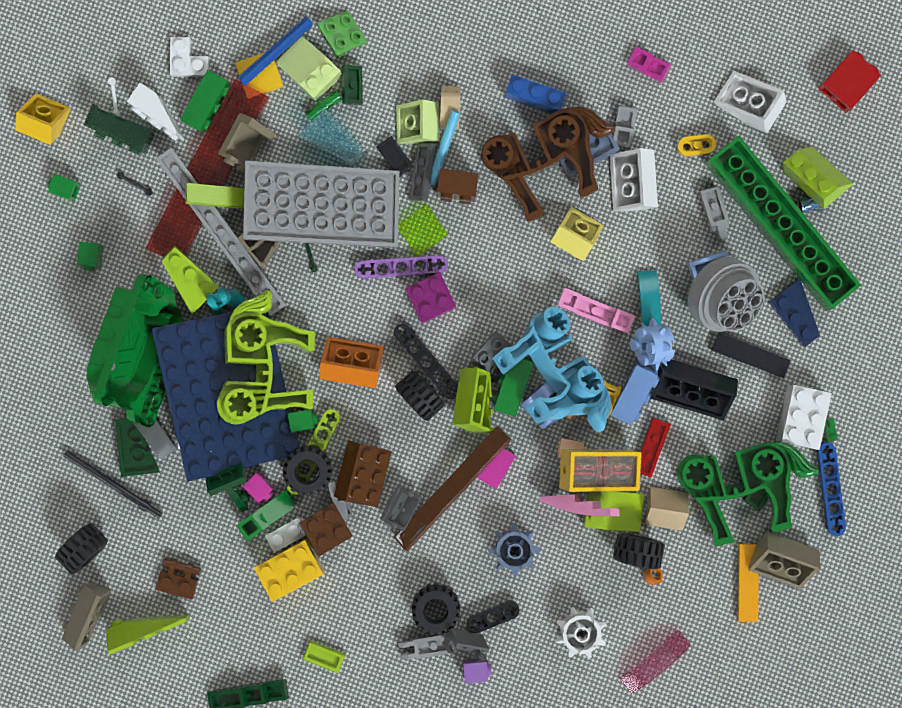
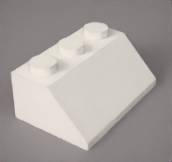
(633, 180)

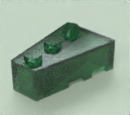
(118, 130)

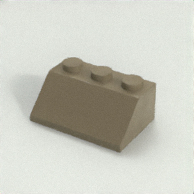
(784, 560)
(84, 615)

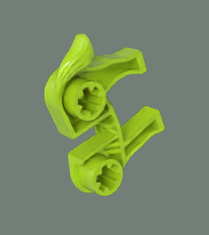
(249, 342)

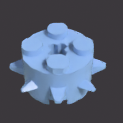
(653, 344)

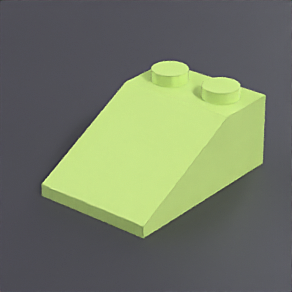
(309, 68)

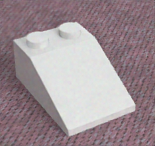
(751, 101)

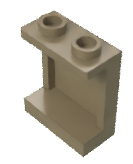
(244, 141)

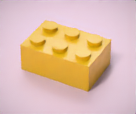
(289, 570)

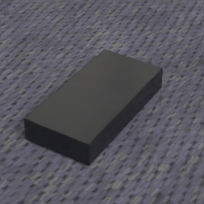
(395, 156)

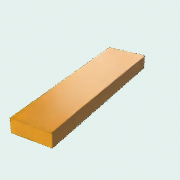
(747, 585)

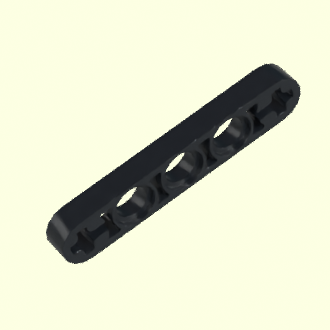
(418, 356)

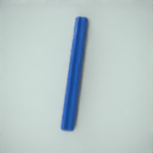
(275, 51)

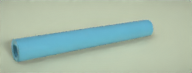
(444, 146)

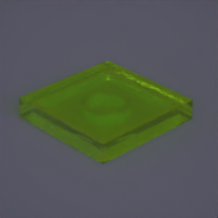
(422, 230)

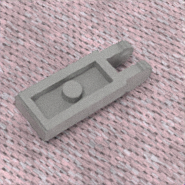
(424, 647)

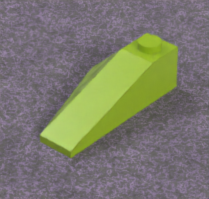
(127, 632)

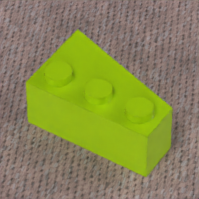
(188, 278)
(472, 401)

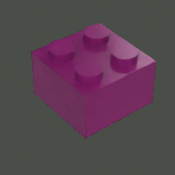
(431, 298)

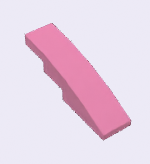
(575, 504)

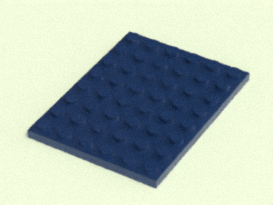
(193, 376)

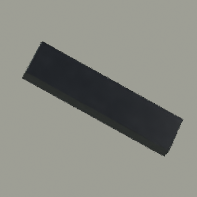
(750, 355)

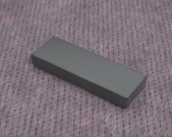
(422, 172)

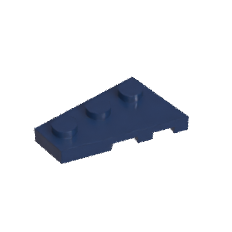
(796, 313)

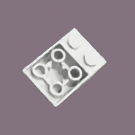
(148, 104)

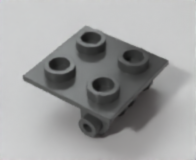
(487, 351)

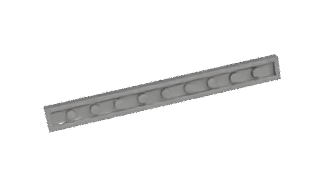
(221, 231)

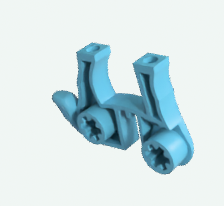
(577, 384)

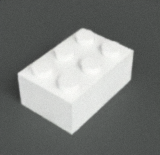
(803, 417)

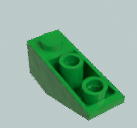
(266, 515)

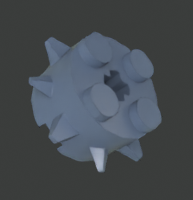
(503, 549)

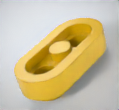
(695, 145)

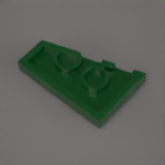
(133, 450)

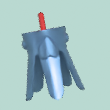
(806, 206)

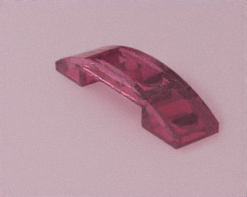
(656, 663)

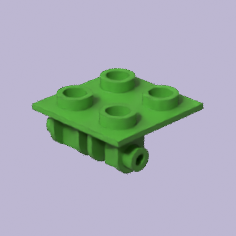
(342, 33)

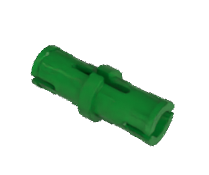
(326, 103)

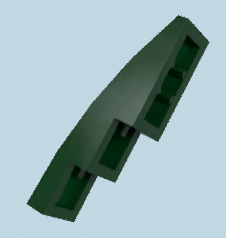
(249, 694)

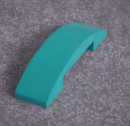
(649, 296)

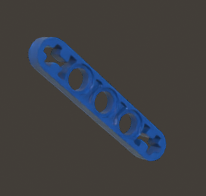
(836, 497)

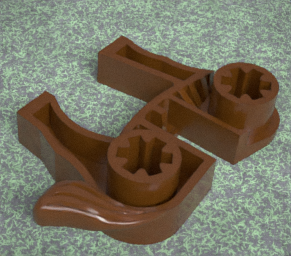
(561, 136)

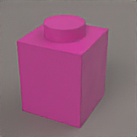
(259, 488)

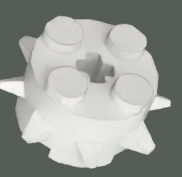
(581, 644)

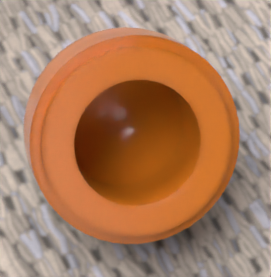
(647, 575)

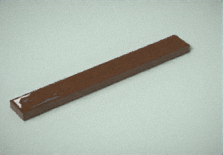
(453, 487)

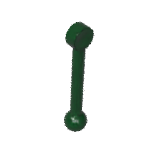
(314, 268)

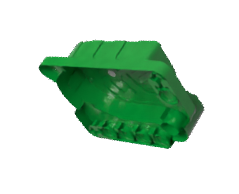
(122, 361)

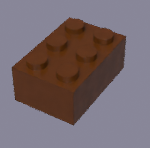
(362, 473)

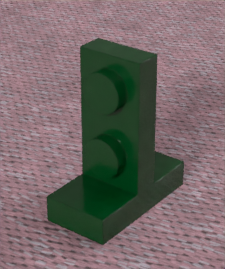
(230, 481)

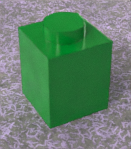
(63, 187)
(90, 255)
(303, 420)

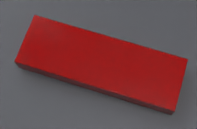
(653, 445)

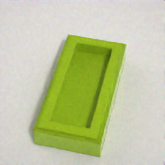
(324, 656)

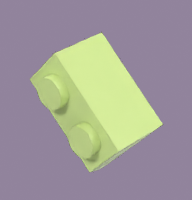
(417, 122)

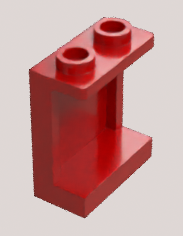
(850, 81)

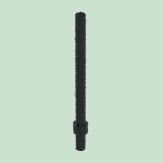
(144, 505)

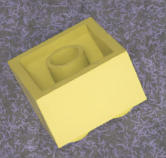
(577, 233)

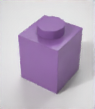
(476, 670)

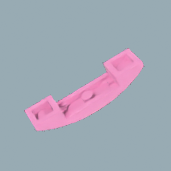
(596, 311)

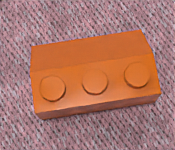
(351, 362)

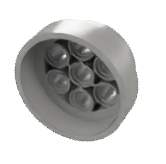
(726, 295)

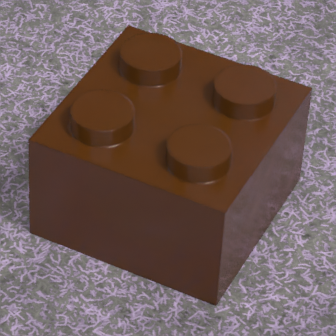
(457, 186)
(325, 529)

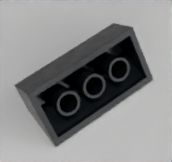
(695, 389)

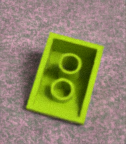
(630, 510)

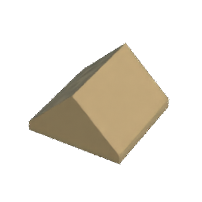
(667, 508)

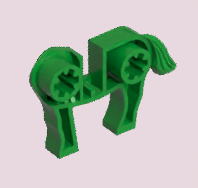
(759, 467)

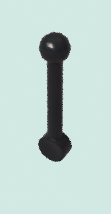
(148, 191)

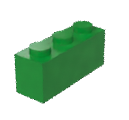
(205, 102)
(513, 387)

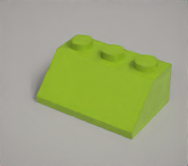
(816, 176)

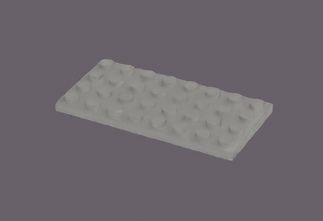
(320, 204)

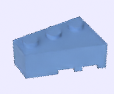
(635, 392)

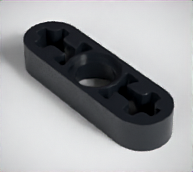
(508, 616)

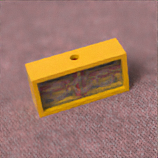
(600, 470)

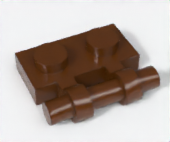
(177, 584)

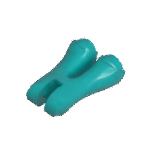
(218, 301)

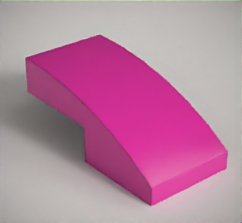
(648, 65)

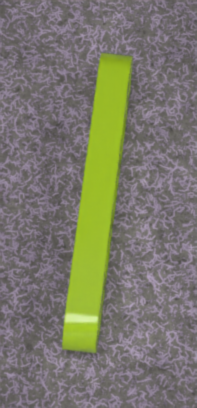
(315, 441)

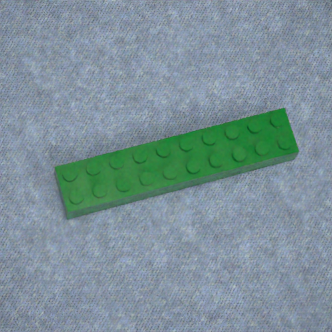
(783, 224)

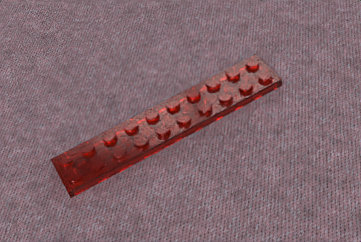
(179, 222)

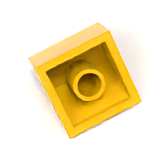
(41, 118)

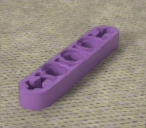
(392, 272)

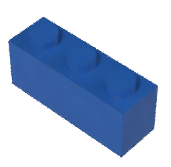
(534, 94)

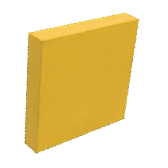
(267, 80)

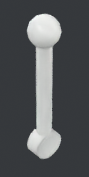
(112, 82)

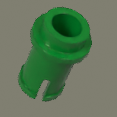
(830, 431)

